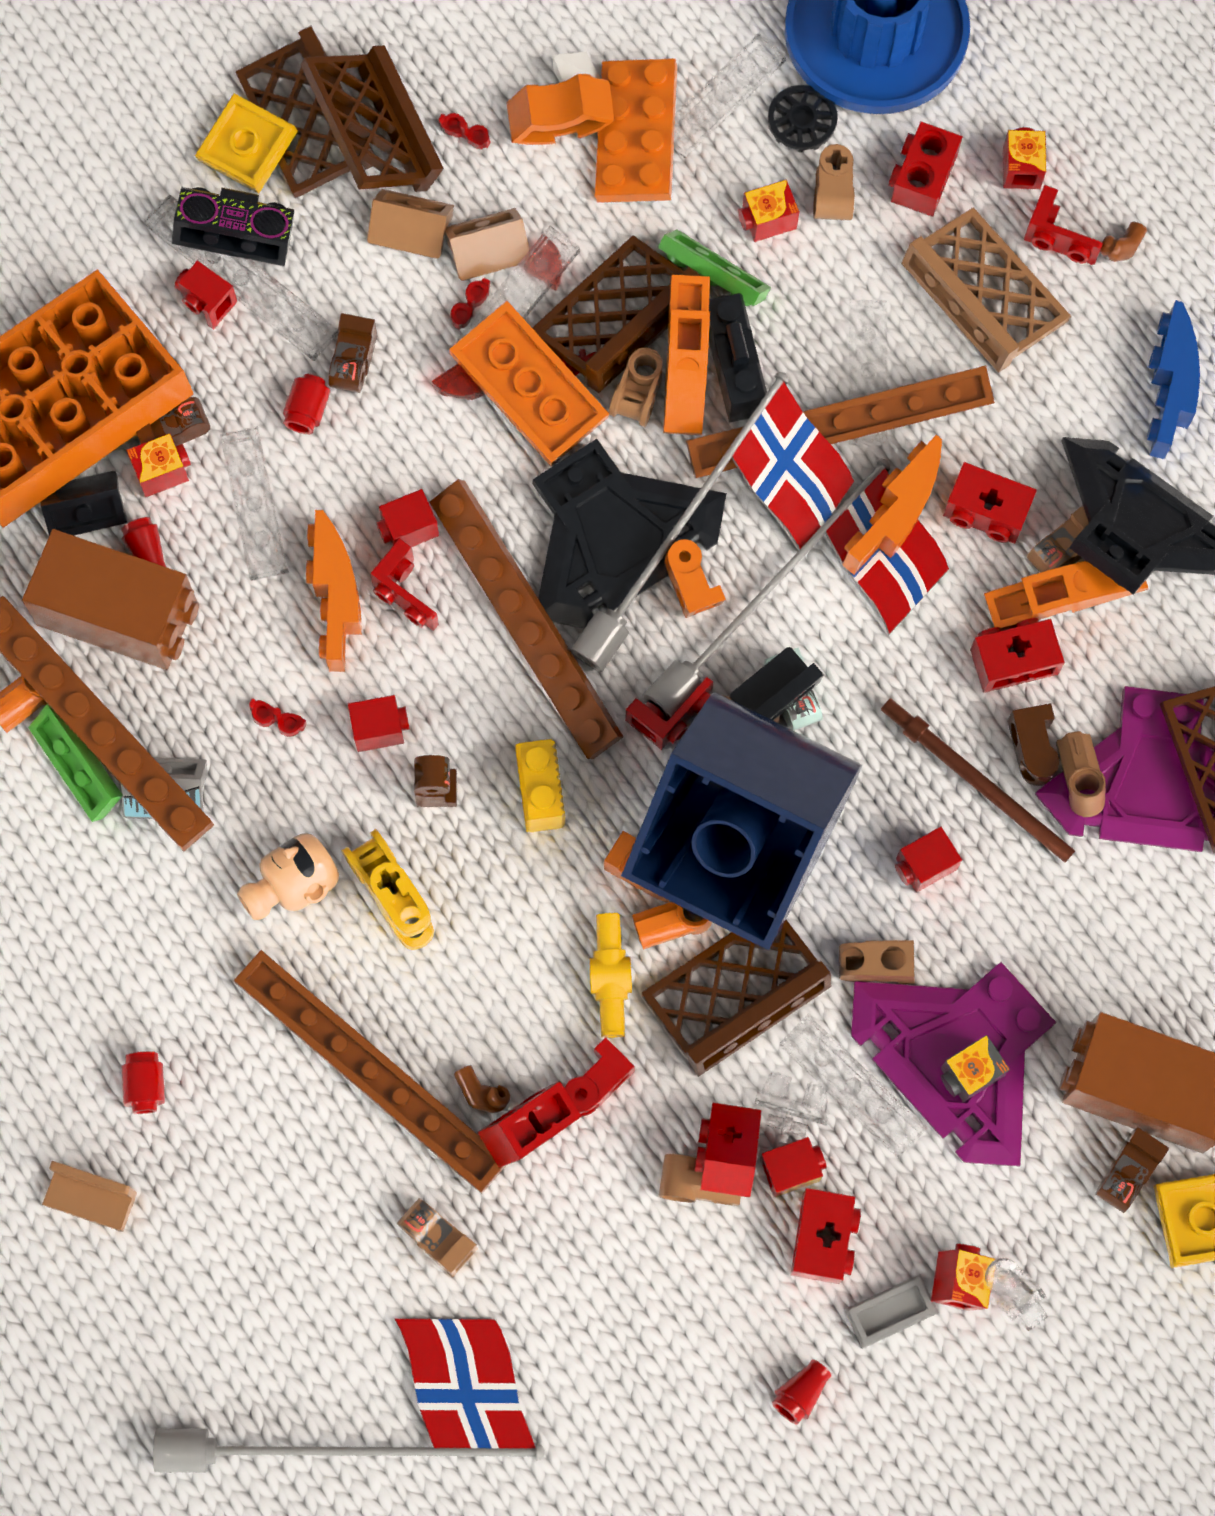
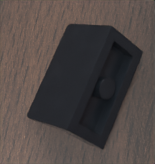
(85, 505)
(777, 685)

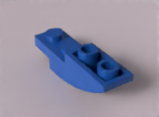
(1177, 374)

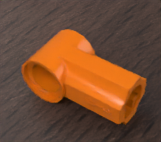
(18, 703)
(665, 924)

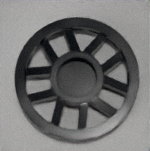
(802, 118)

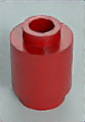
(306, 404)
(143, 1082)

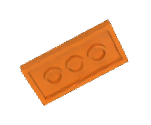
(639, 144)
(529, 383)

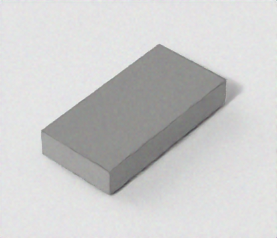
(891, 1311)

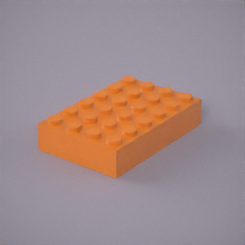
(76, 389)

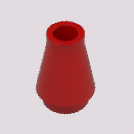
(143, 540)
(800, 1393)

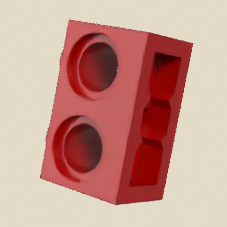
(925, 168)
(529, 1124)

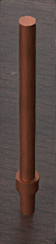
(917, 730)

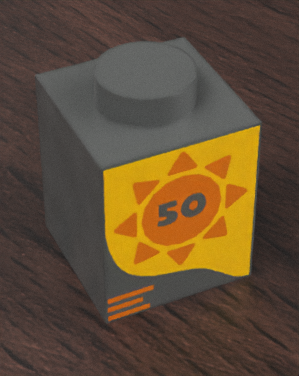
(973, 1069)

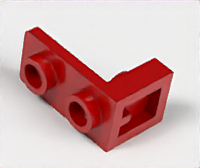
(1047, 236)
(397, 567)
(649, 718)

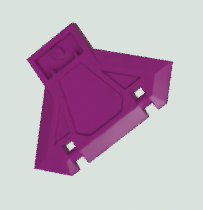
(1143, 778)
(938, 1025)

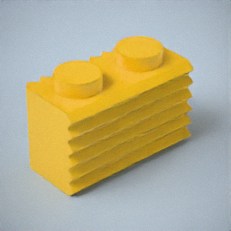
(540, 785)

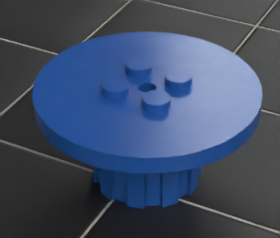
(877, 51)

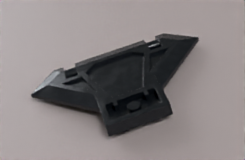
(1135, 518)
(610, 531)

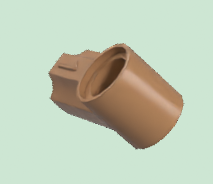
(1082, 773)
(683, 1184)

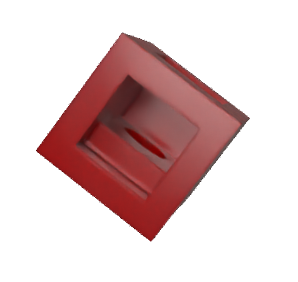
(206, 293)

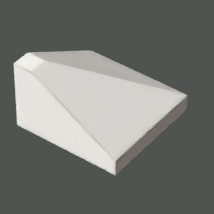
(571, 64)

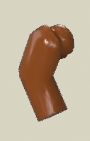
(1125, 246)
(481, 1096)

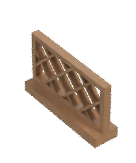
(964, 301)

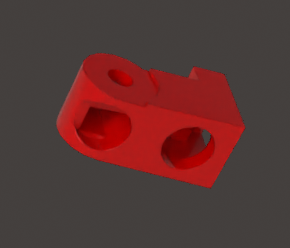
(601, 1080)

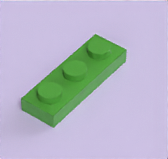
(687, 252)
(75, 765)

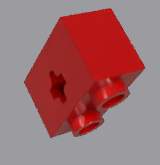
(1009, 501)
(1003, 669)
(730, 1149)
(818, 1211)

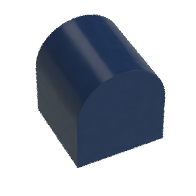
(740, 819)

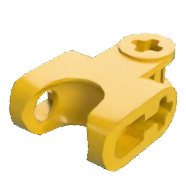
(378, 871)

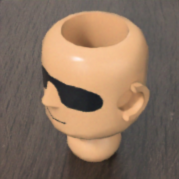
(292, 876)

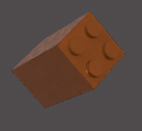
(111, 599)
(1143, 1081)

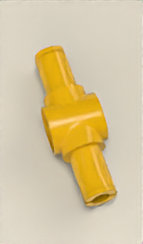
(610, 975)

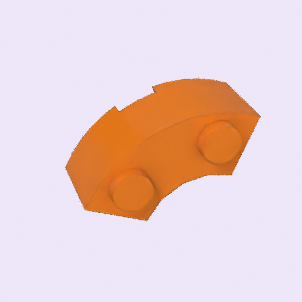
(560, 109)

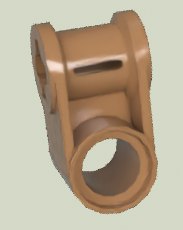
(834, 188)
(637, 393)

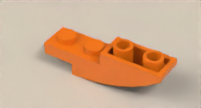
(687, 354)
(903, 503)
(333, 578)
(1052, 593)

